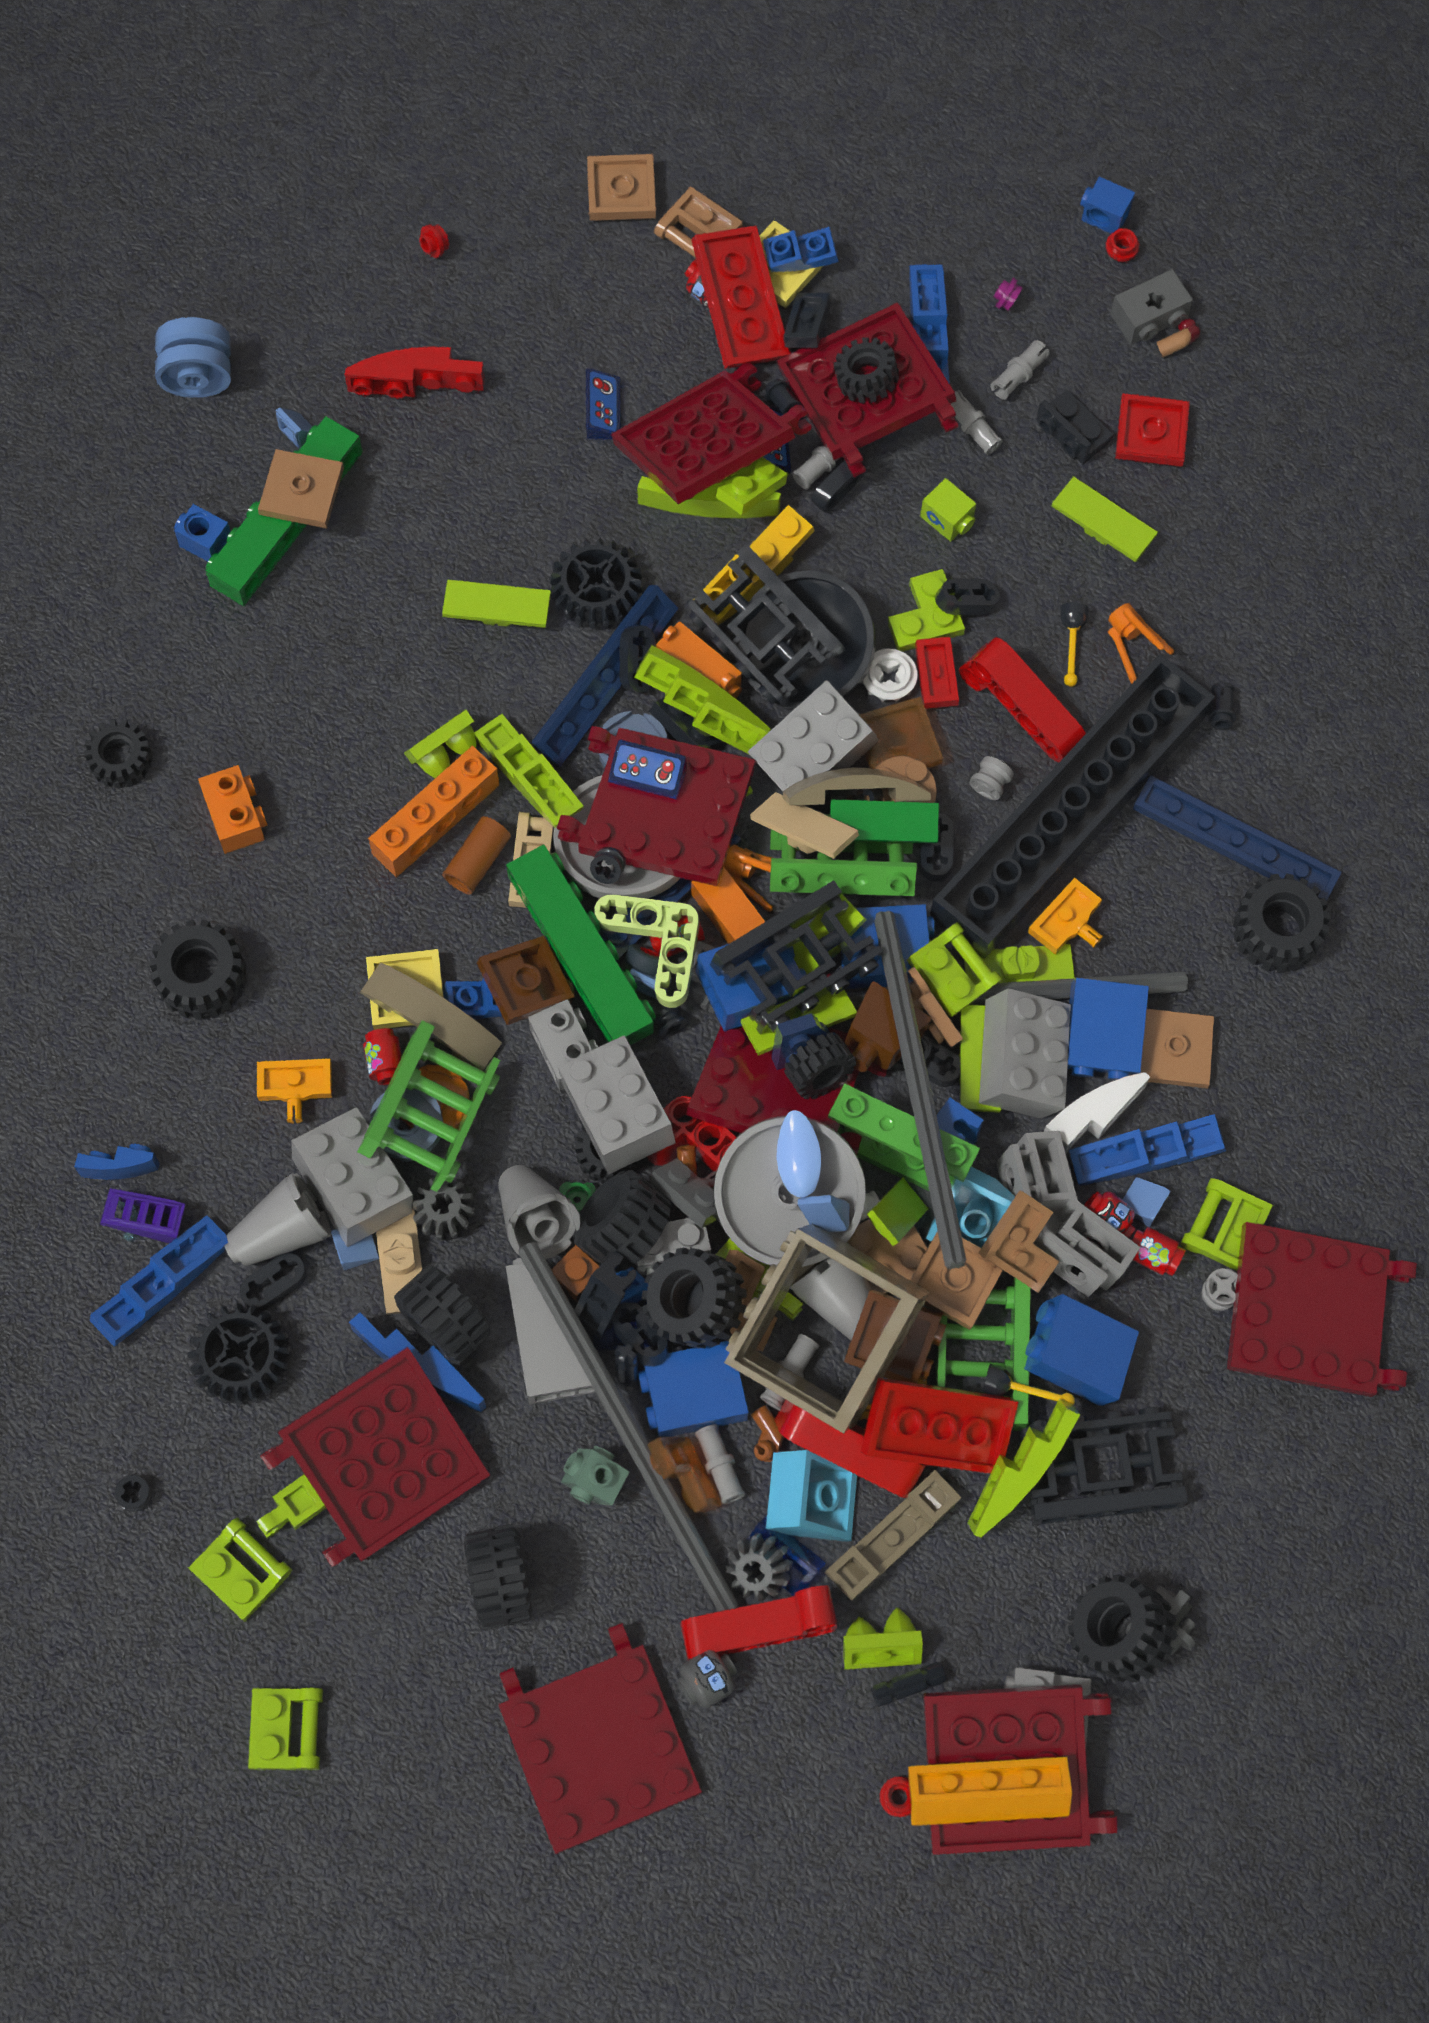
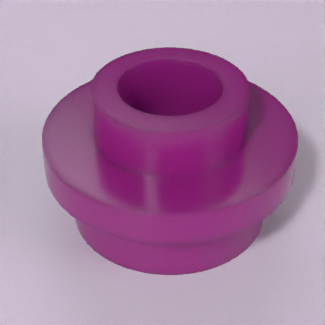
(1007, 294)

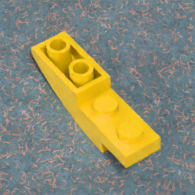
(774, 547)

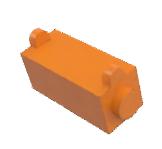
(697, 654)
(727, 907)

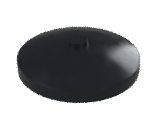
(840, 612)

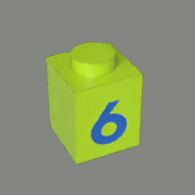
(948, 510)

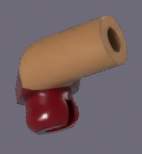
(1187, 334)

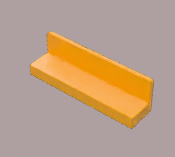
(989, 1791)

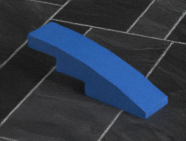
(930, 311)
(1147, 1150)
(160, 1281)
(440, 1372)

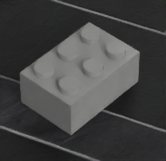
(814, 739)
(1025, 1053)
(616, 1104)
(351, 1188)

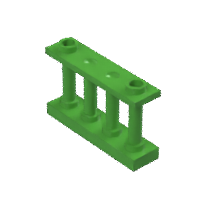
(852, 877)
(396, 1106)
(892, 1138)
(1014, 1334)

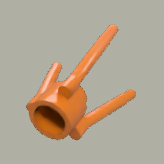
(1130, 624)
(742, 864)

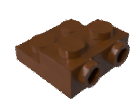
(525, 979)
(911, 1359)

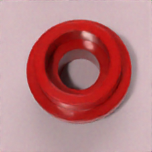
(1125, 238)
(433, 240)
(886, 1801)

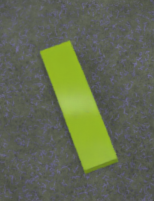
(704, 503)
(698, 696)
(528, 770)
(1015, 1478)

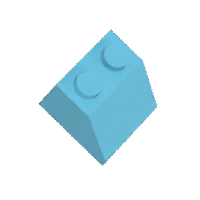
(979, 1206)
(810, 1497)

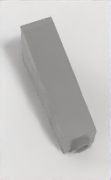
(546, 1357)

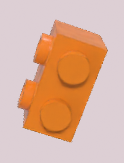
(231, 808)

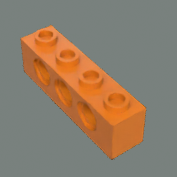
(434, 811)

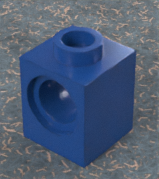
(1106, 205)
(206, 544)

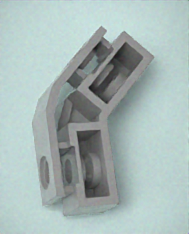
(1043, 1173)

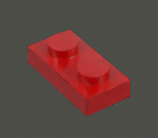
(936, 672)

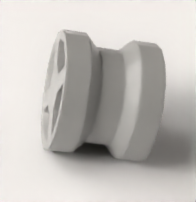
(991, 778)
(1225, 1284)

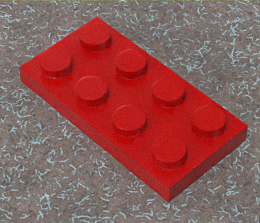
(740, 296)
(938, 1426)

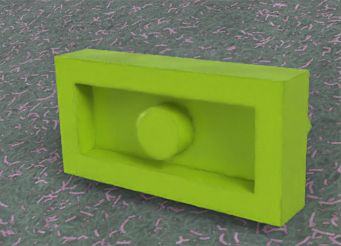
(430, 752)
(895, 1647)

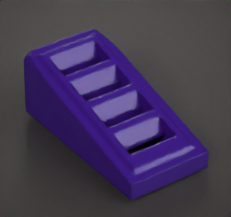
(145, 1202)

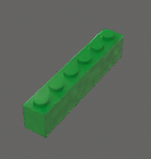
(263, 540)
(579, 946)

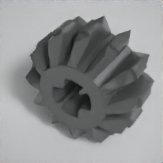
(430, 1214)
(772, 1569)

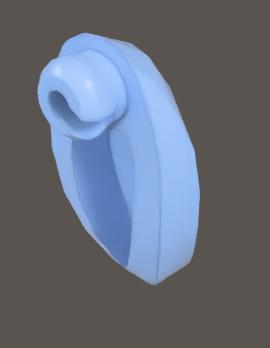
(798, 1155)

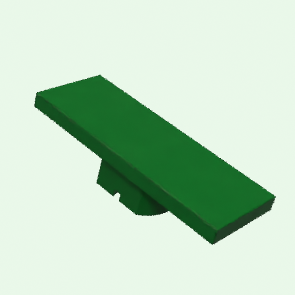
(889, 820)

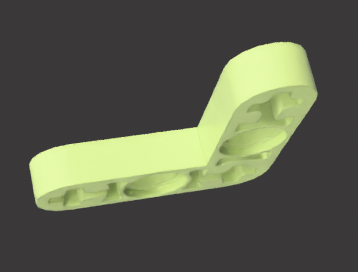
(664, 928)

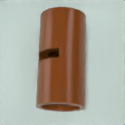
(476, 855)

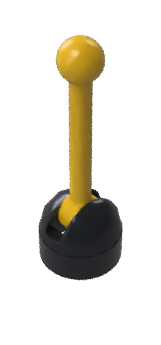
(1073, 618)
(999, 1382)

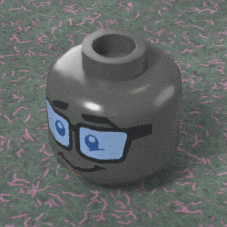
(707, 1678)

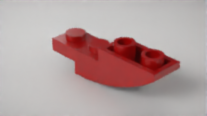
(404, 369)

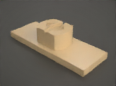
(804, 826)
(398, 1258)

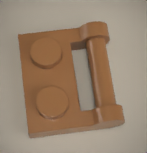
(696, 214)

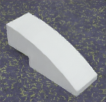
(1097, 1109)

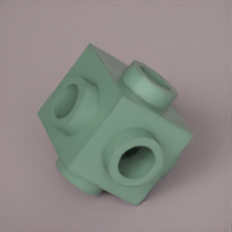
(594, 1476)

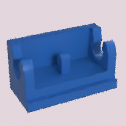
(959, 1121)

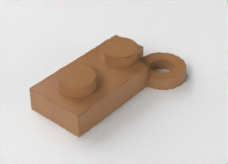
(941, 1026)

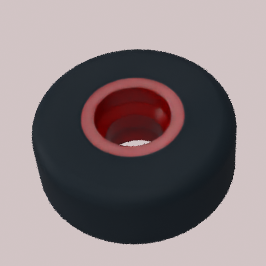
(642, 959)

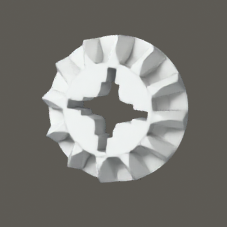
(888, 661)

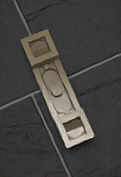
(812, 789)
(417, 1002)
(893, 1536)

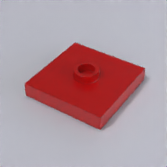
(1152, 429)

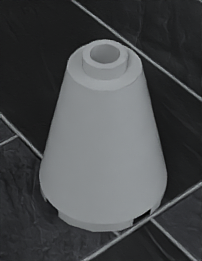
(536, 1212)
(279, 1224)
(834, 1294)

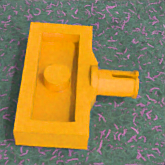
(1067, 918)
(294, 1082)

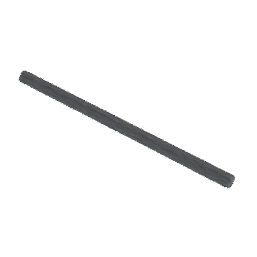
(1061, 988)
(920, 1092)
(627, 1427)

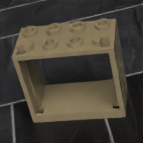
(763, 1309)

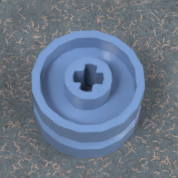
(193, 357)

